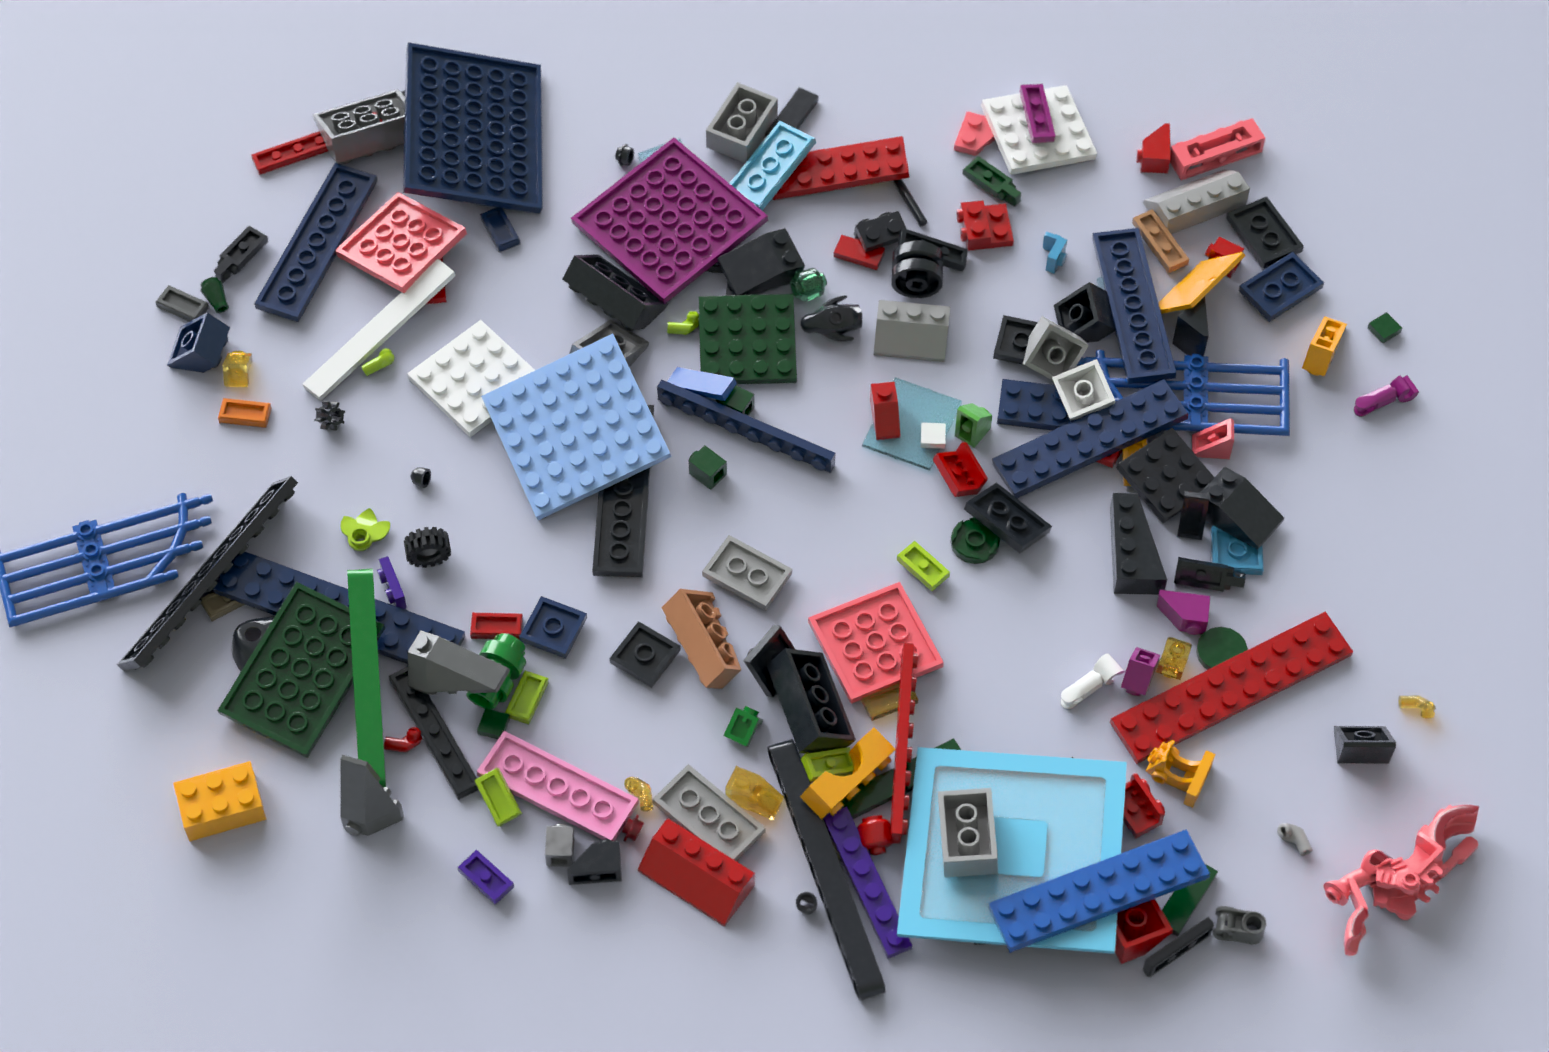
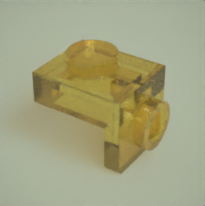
(236, 369)
(1174, 658)

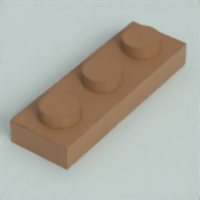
(1160, 241)

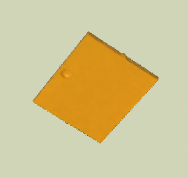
(1198, 282)

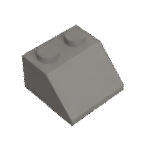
(1053, 349)

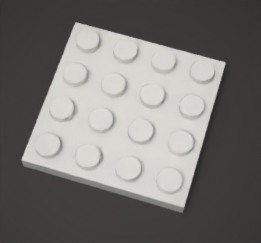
(1012, 134)
(466, 371)

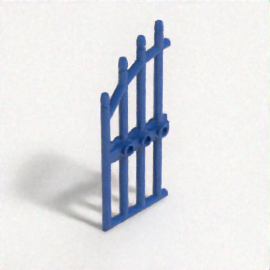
(1197, 388)
(95, 562)

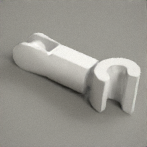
(1103, 672)

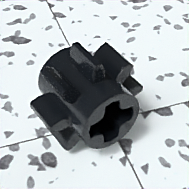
(329, 415)

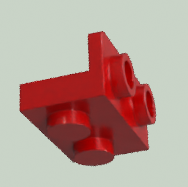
(961, 471)
(1141, 809)

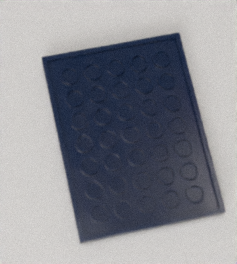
(472, 128)

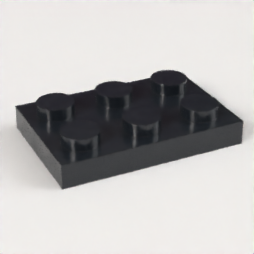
(1264, 231)
(1007, 517)

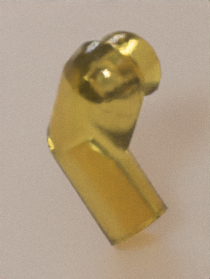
(1416, 701)
(640, 790)

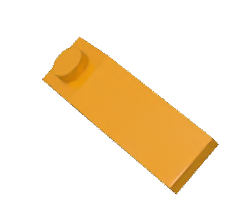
(1323, 346)

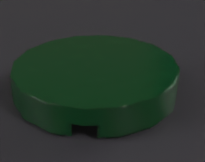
(974, 542)
(1218, 646)

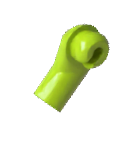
(686, 326)
(384, 359)

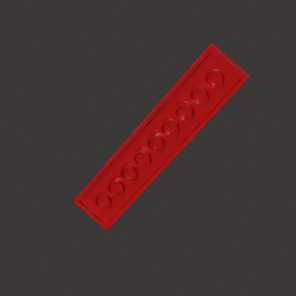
(1231, 686)

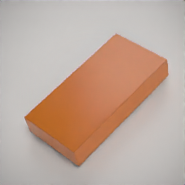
(244, 412)

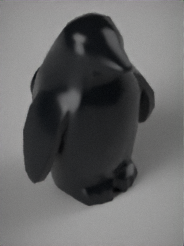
(834, 319)

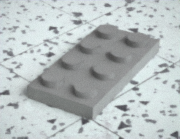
(708, 813)

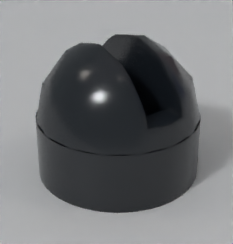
(421, 476)
(809, 898)

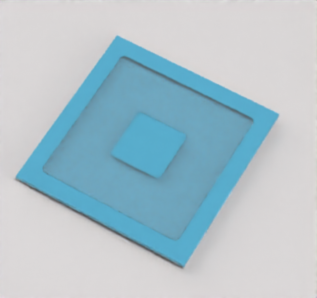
(1047, 823)

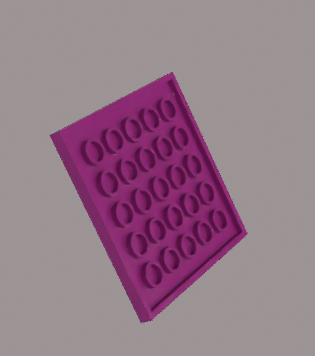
(669, 220)

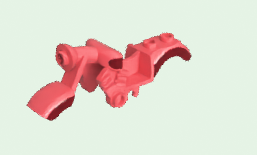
(1400, 882)

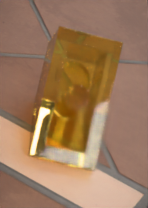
(753, 793)

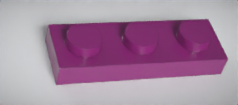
(1037, 113)

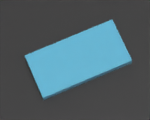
(772, 164)

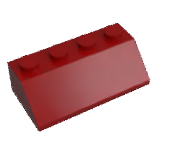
(696, 872)

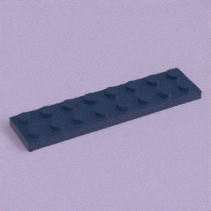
(315, 242)
(1134, 306)
(1089, 439)

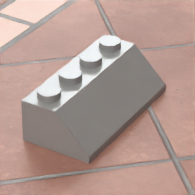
(1200, 200)

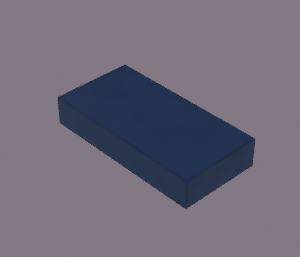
(500, 229)

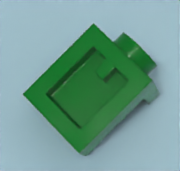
(743, 725)

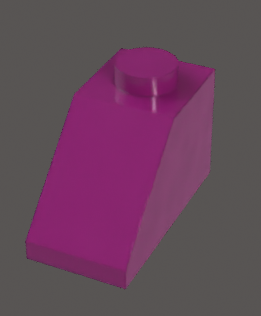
(1185, 610)
(1140, 671)

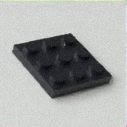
(1164, 472)

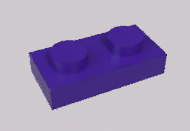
(387, 575)
(485, 877)

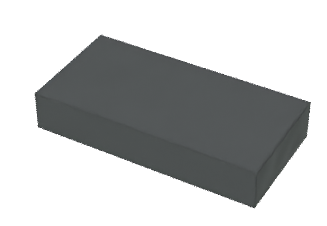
(181, 304)

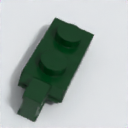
(992, 181)

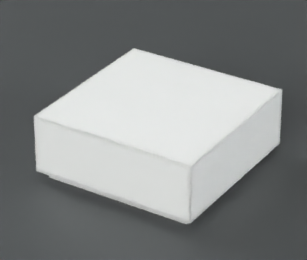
(933, 435)

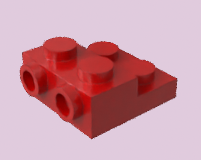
(984, 225)

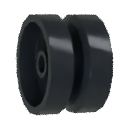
(917, 269)

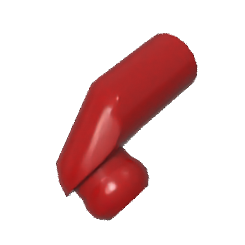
(405, 744)

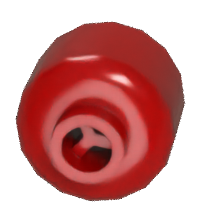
(875, 834)

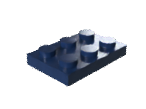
(1281, 286)
(1031, 405)

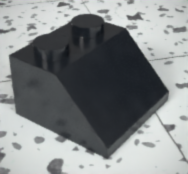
(1086, 313)

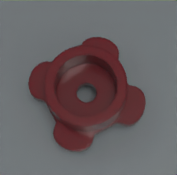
(632, 828)

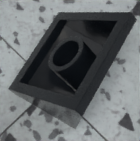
(1192, 330)
(1363, 744)

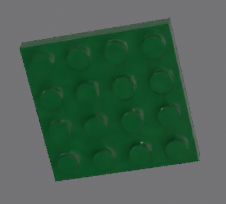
(748, 337)

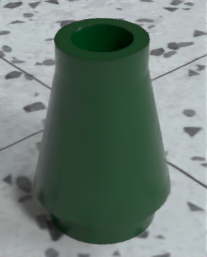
(214, 292)

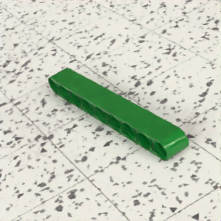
(366, 670)

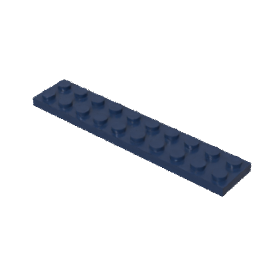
(267, 585)

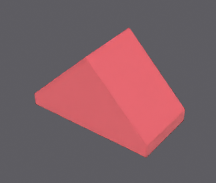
(1214, 441)

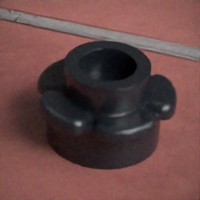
(624, 155)

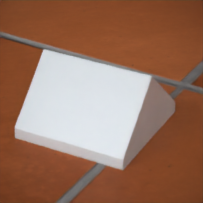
(1083, 390)

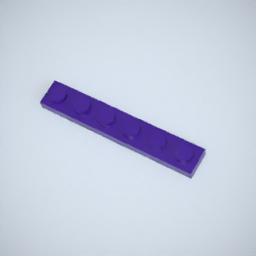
(866, 882)

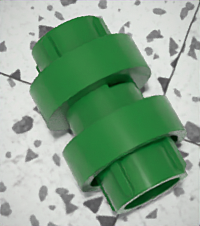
(508, 652)

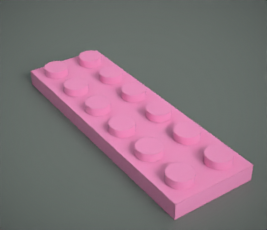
(560, 787)

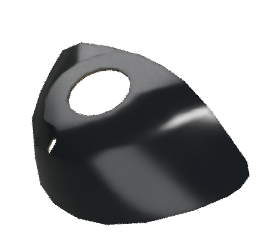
(241, 647)

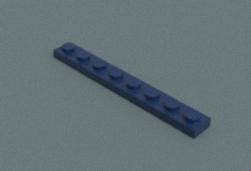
(746, 426)

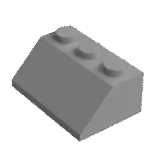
(911, 330)

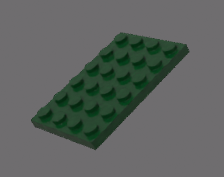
(296, 672)

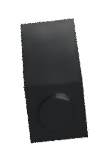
(597, 864)

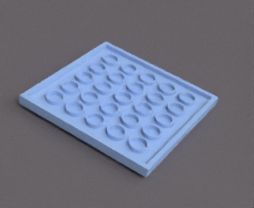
(576, 427)

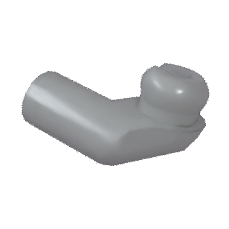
(1295, 835)

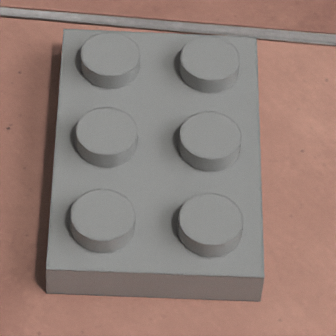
(747, 572)

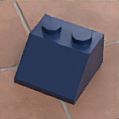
(199, 344)

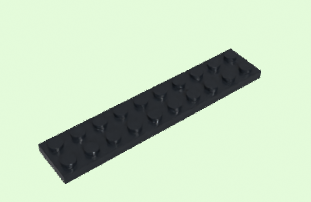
(205, 578)

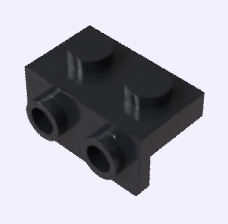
(879, 231)

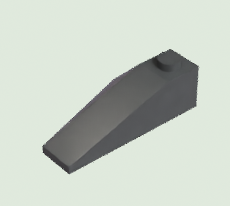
(447, 667)
(363, 801)

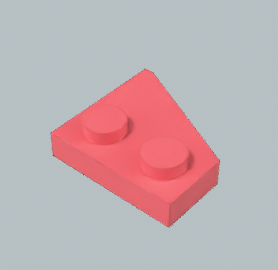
(973, 134)

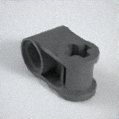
(1237, 924)

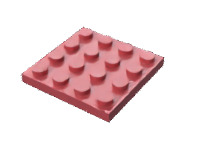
(400, 242)
(867, 640)

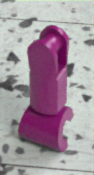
(1400, 387)

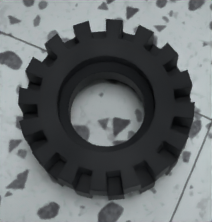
(427, 547)

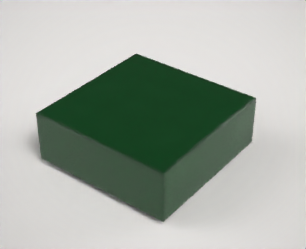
(1384, 327)
(493, 723)

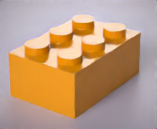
(219, 801)

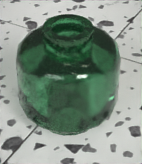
(808, 284)

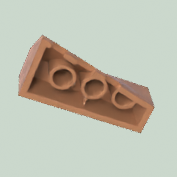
(702, 636)

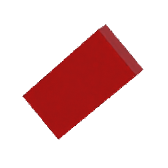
(852, 251)
(491, 624)

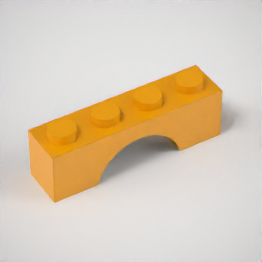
(829, 790)

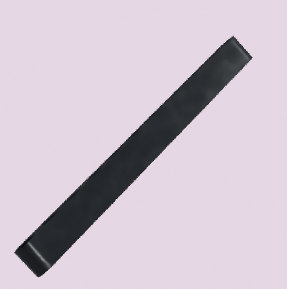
(827, 873)

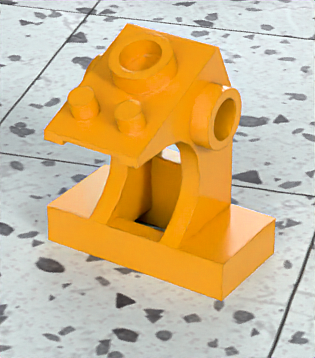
(1196, 771)

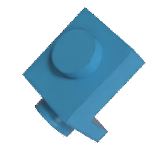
(1057, 248)

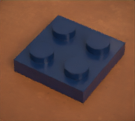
(553, 627)

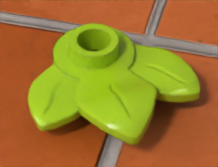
(365, 528)

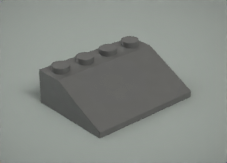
(356, 132)

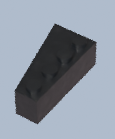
(1134, 552)

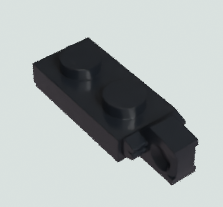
(239, 253)
(1207, 575)

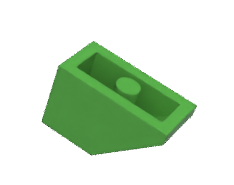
(972, 423)

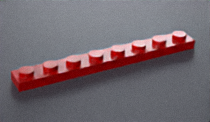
(903, 753)

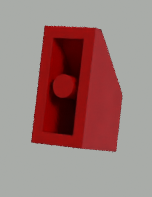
(1155, 151)
(885, 410)

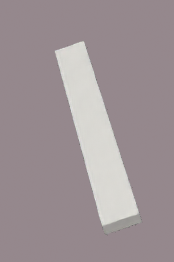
(378, 330)

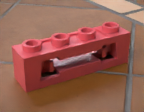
(1216, 148)

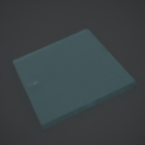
(915, 407)

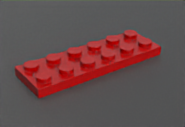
(847, 167)

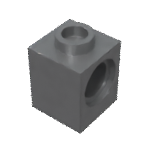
(559, 845)

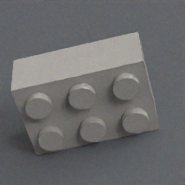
(741, 122)
(967, 832)

